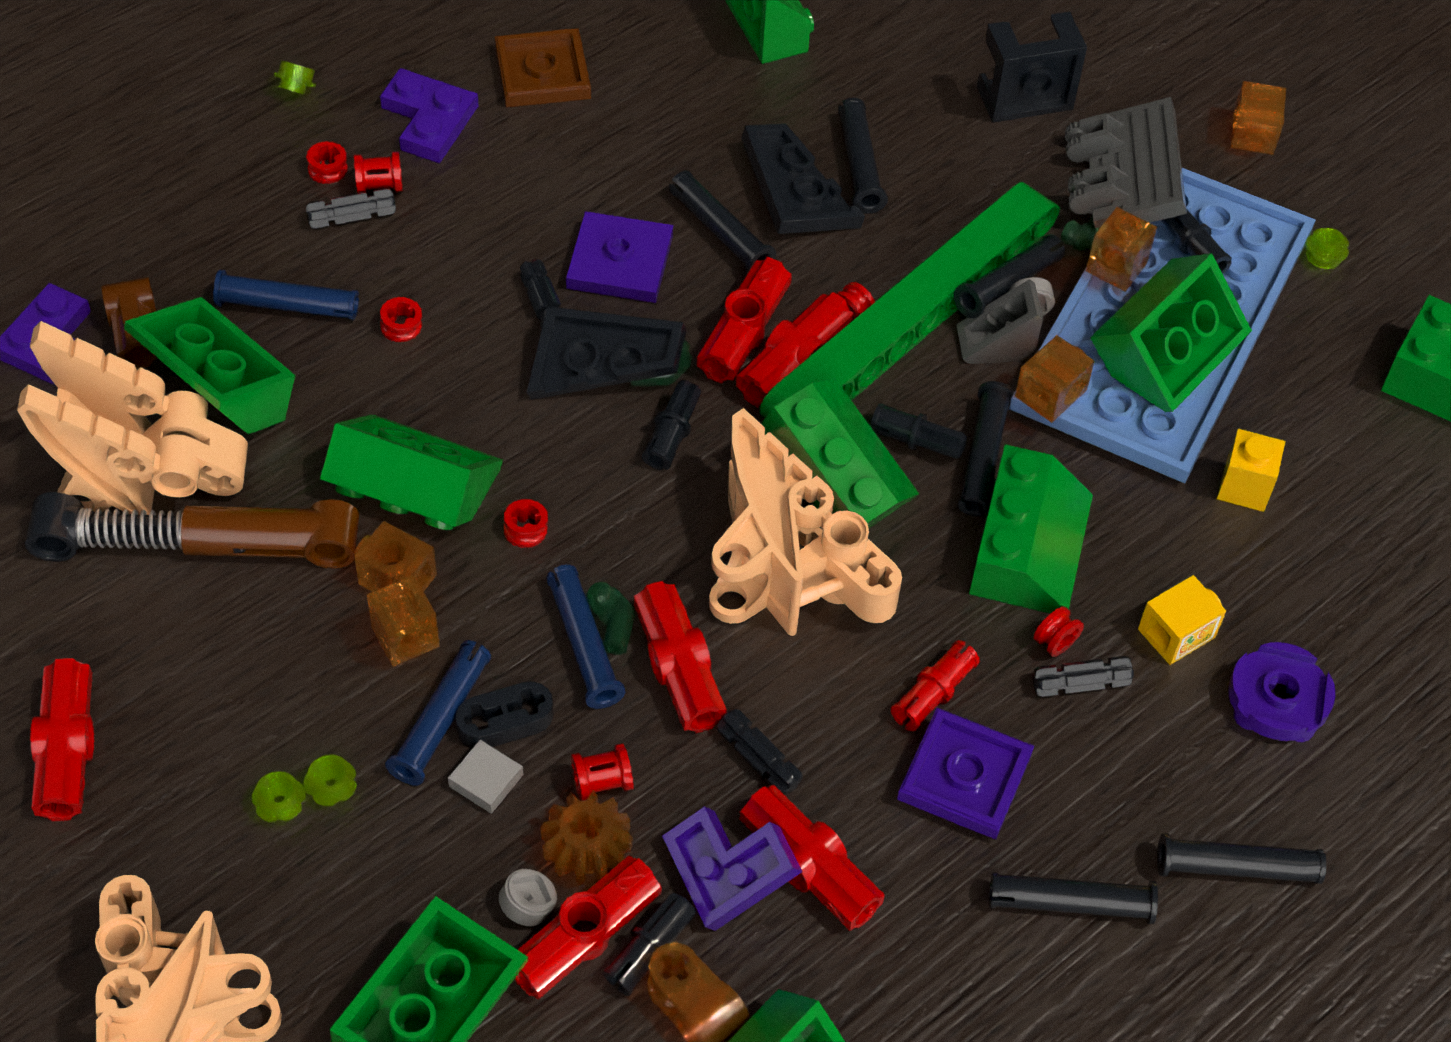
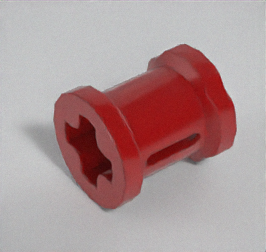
(364, 166)
(602, 771)

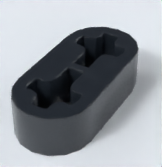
(505, 714)

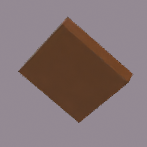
(542, 67)

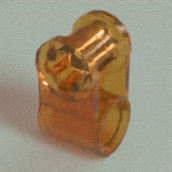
(700, 1003)

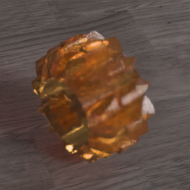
(567, 842)

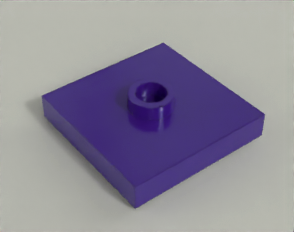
(620, 257)
(965, 773)

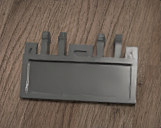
(1130, 162)

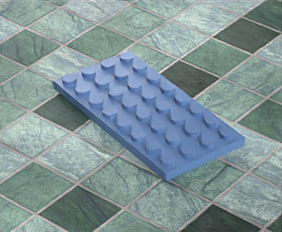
(1263, 249)

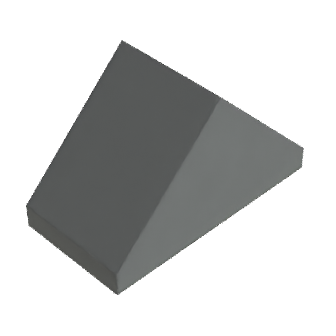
(1005, 330)

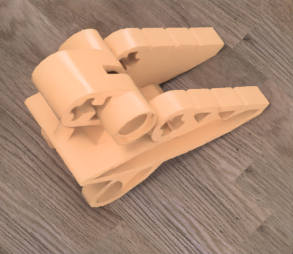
(103, 433)
(771, 524)
(167, 990)

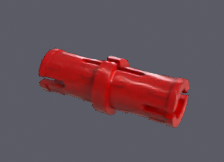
(935, 685)

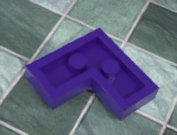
(436, 111)
(52, 307)
(725, 877)

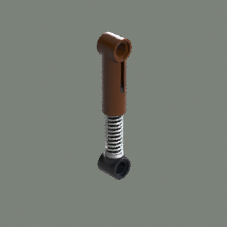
(321, 534)

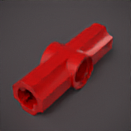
(744, 320)
(793, 344)
(679, 657)
(62, 740)
(821, 857)
(608, 904)

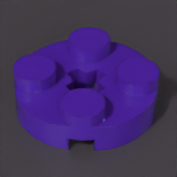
(1275, 717)

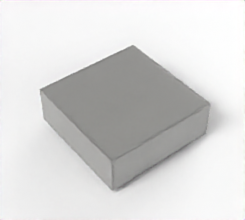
(485, 776)

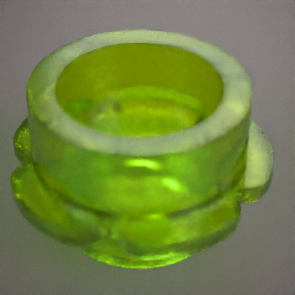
(295, 77)
(1327, 248)
(325, 769)
(275, 785)

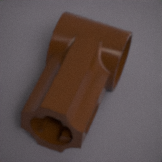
(124, 302)

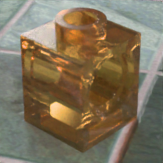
(1258, 117)
(1121, 249)
(1054, 378)
(388, 546)
(403, 620)

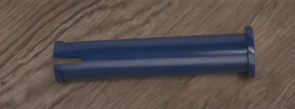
(285, 296)
(585, 640)
(438, 715)

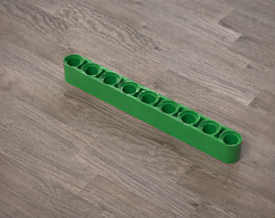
(923, 297)

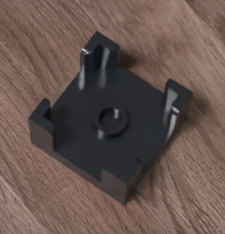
(1032, 76)

